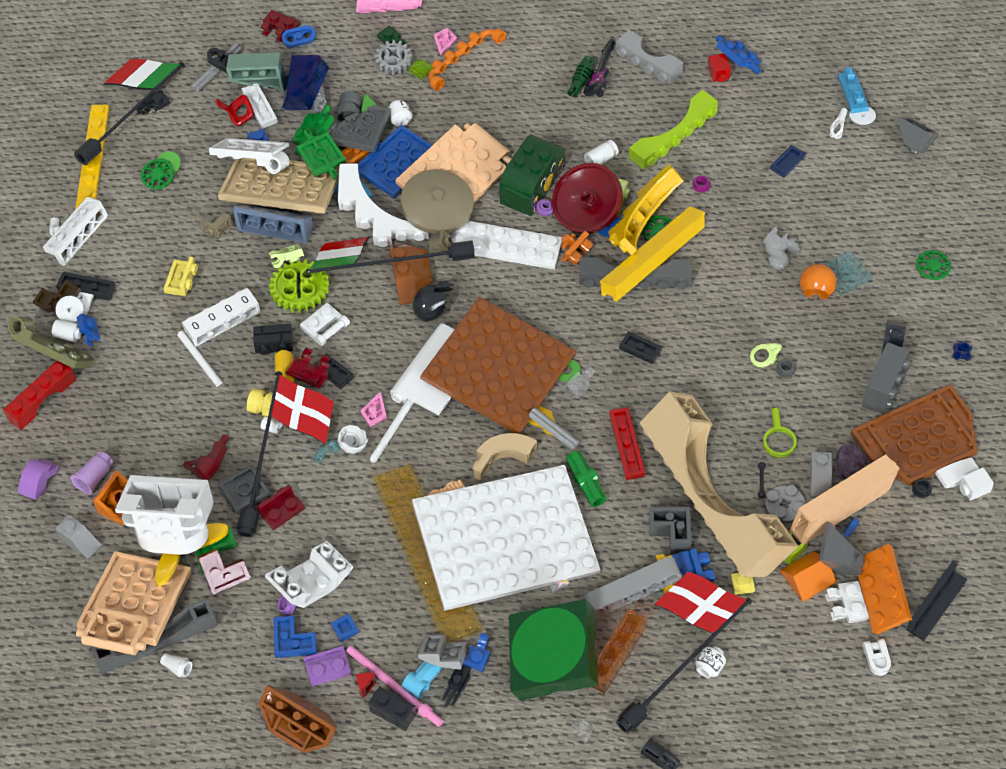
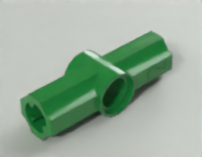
(586, 478)

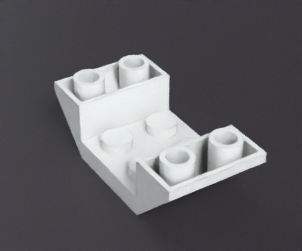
(313, 577)

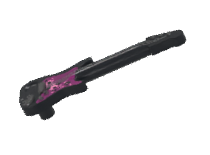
(598, 79)

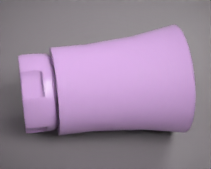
(92, 472)

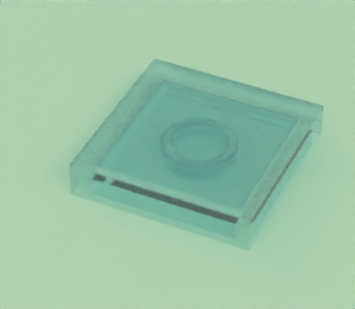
(848, 272)

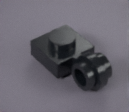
(156, 101)

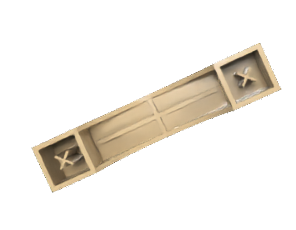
(680, 435)

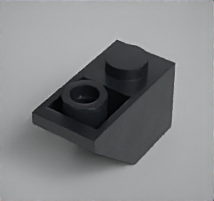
(894, 333)

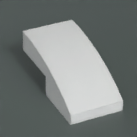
(952, 474)

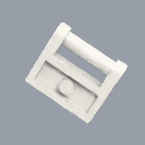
(320, 320)

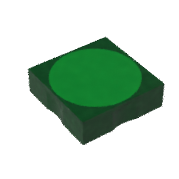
(553, 649)

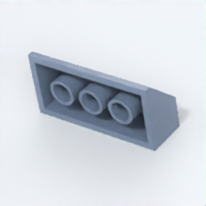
(273, 222)

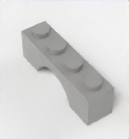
(665, 68)

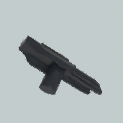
(457, 683)

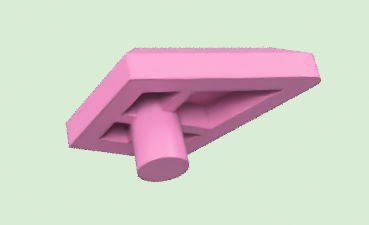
(444, 40)
(374, 411)

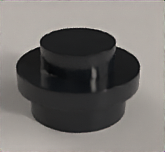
(922, 488)

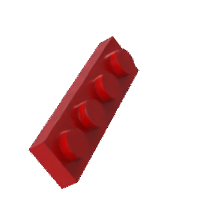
(627, 443)

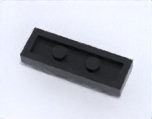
(98, 287)

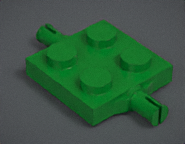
(317, 124)
(320, 154)

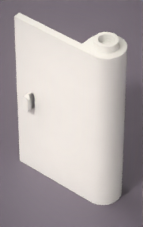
(412, 387)

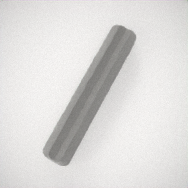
(553, 428)

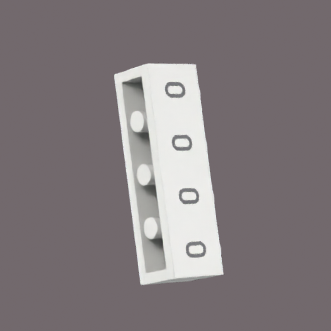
(221, 317)

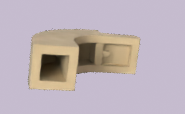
(502, 446)

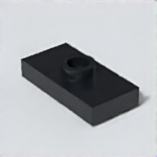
(337, 373)

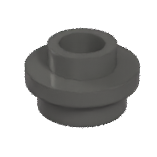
(788, 364)

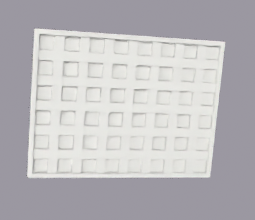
(505, 537)

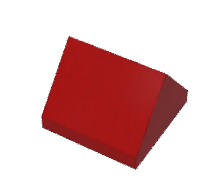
(365, 682)

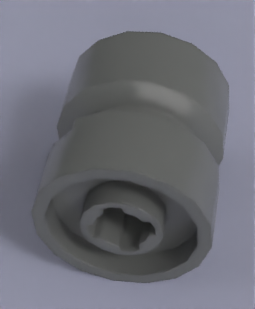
(349, 103)

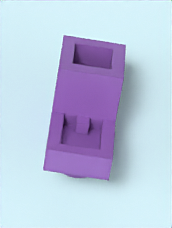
(35, 476)

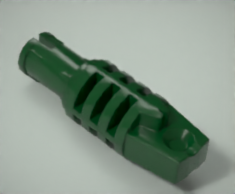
(581, 75)

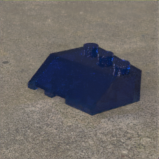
(303, 81)

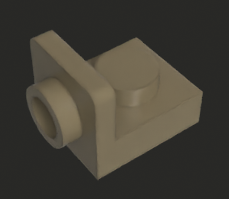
(219, 227)
(441, 243)

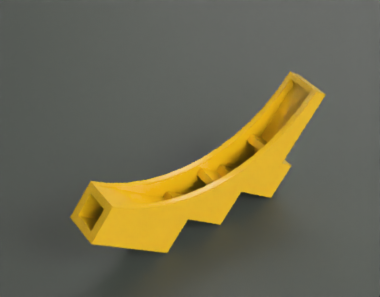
(627, 231)

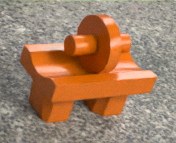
(572, 253)

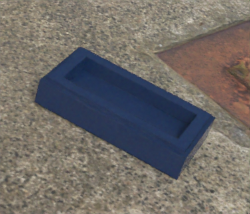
(787, 161)

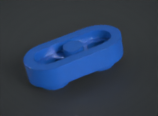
(298, 36)

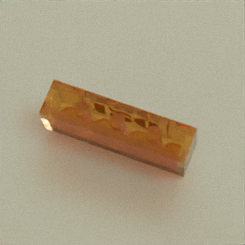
(619, 648)

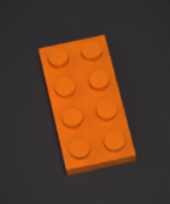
(883, 590)

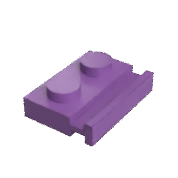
(327, 666)

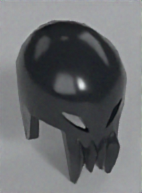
(430, 300)

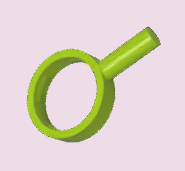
(777, 428)

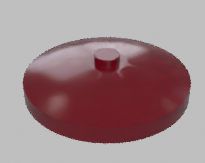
(587, 198)

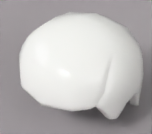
(348, 436)

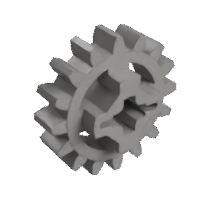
(393, 57)

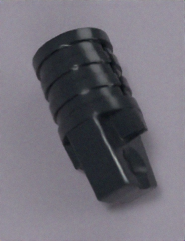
(659, 755)

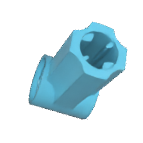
(420, 680)

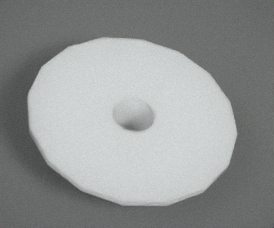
(863, 117)
(69, 308)

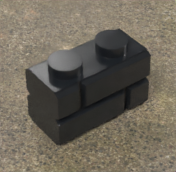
(272, 338)
(392, 708)

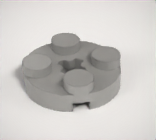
(788, 494)

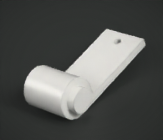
(68, 330)

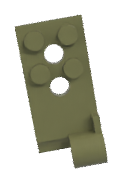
(61, 352)

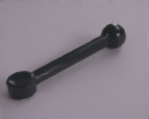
(761, 494)

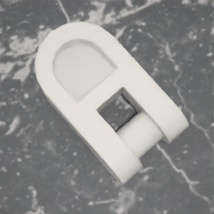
(879, 662)

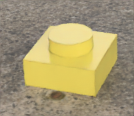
(742, 584)

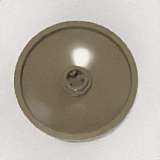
(437, 201)

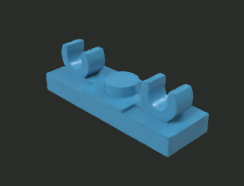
(853, 91)

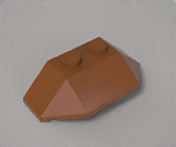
(409, 274)
(296, 720)

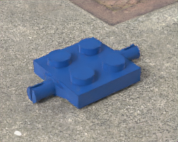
(739, 54)

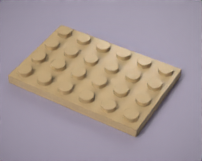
(287, 189)

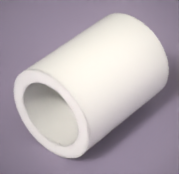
(274, 425)

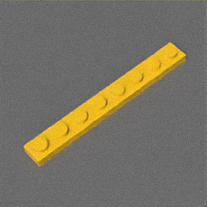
(90, 173)

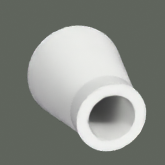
(178, 665)

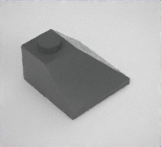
(916, 135)
(840, 552)

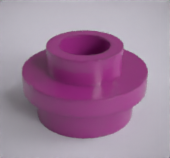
(701, 180)

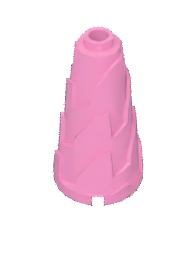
(369, 6)

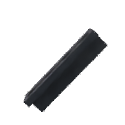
(936, 602)

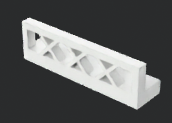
(74, 227)

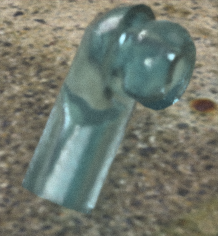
(323, 449)

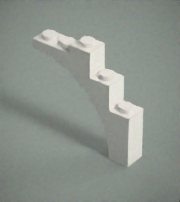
(368, 215)

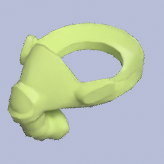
(773, 350)

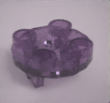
(849, 460)

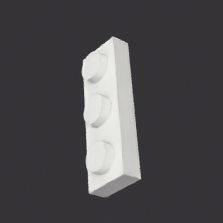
(260, 105)

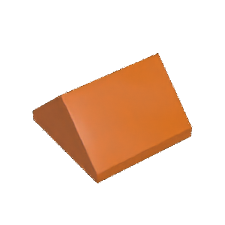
(109, 496)
(808, 576)

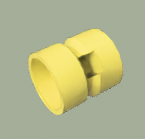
(259, 402)

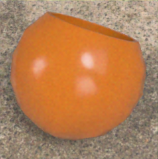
(818, 280)

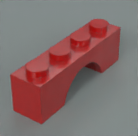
(25, 405)

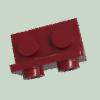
(280, 507)

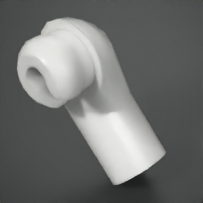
(54, 225)

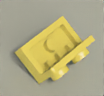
(180, 277)

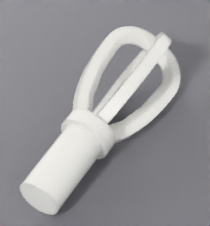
(839, 120)

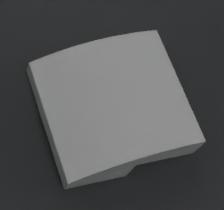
(442, 654)

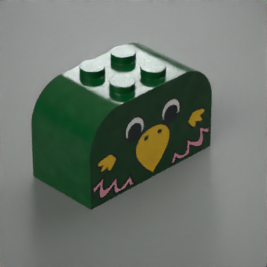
(531, 174)

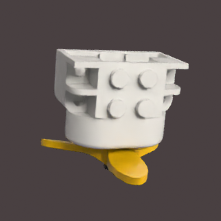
(169, 518)

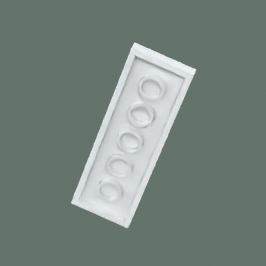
(511, 244)

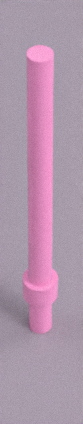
(423, 709)

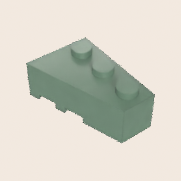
(257, 68)

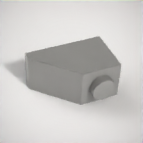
(820, 472)
(78, 537)

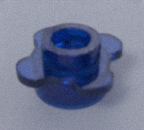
(962, 346)

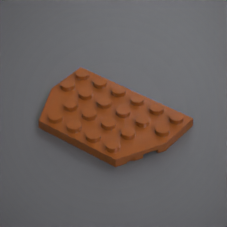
(921, 435)

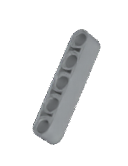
(634, 586)

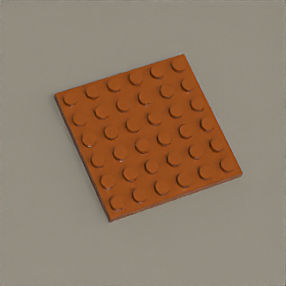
(498, 365)

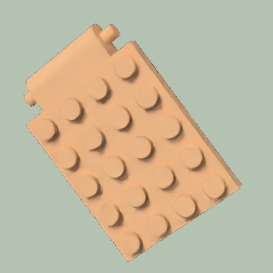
(468, 154)
(129, 606)

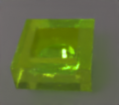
(420, 69)

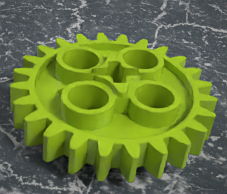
(282, 286)

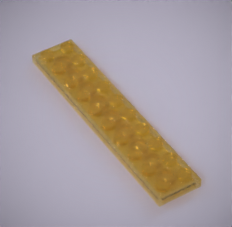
(397, 491)

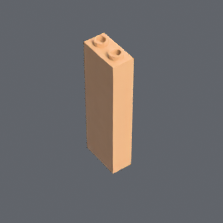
(844, 499)

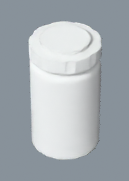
(602, 153)

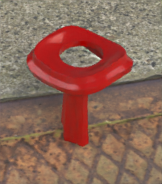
(233, 107)

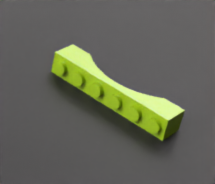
(649, 149)

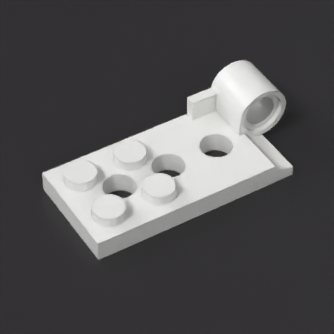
(263, 151)

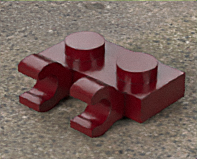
(280, 22)
(307, 372)

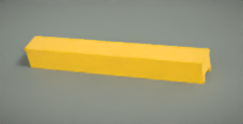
(652, 253)

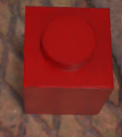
(719, 67)

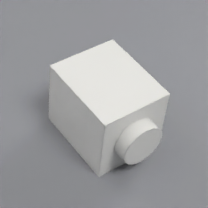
(976, 484)

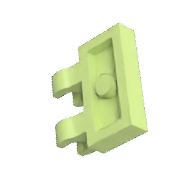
(289, 253)

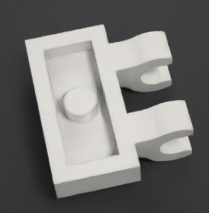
(852, 601)

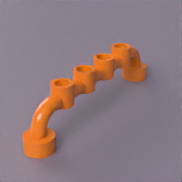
(437, 82)

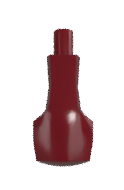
(207, 466)

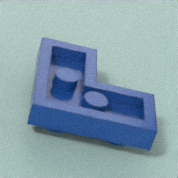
(291, 644)

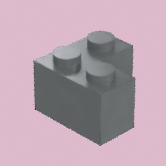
(673, 523)

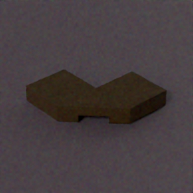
(48, 301)

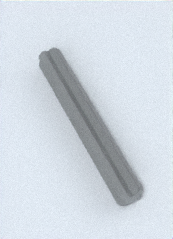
(213, 71)

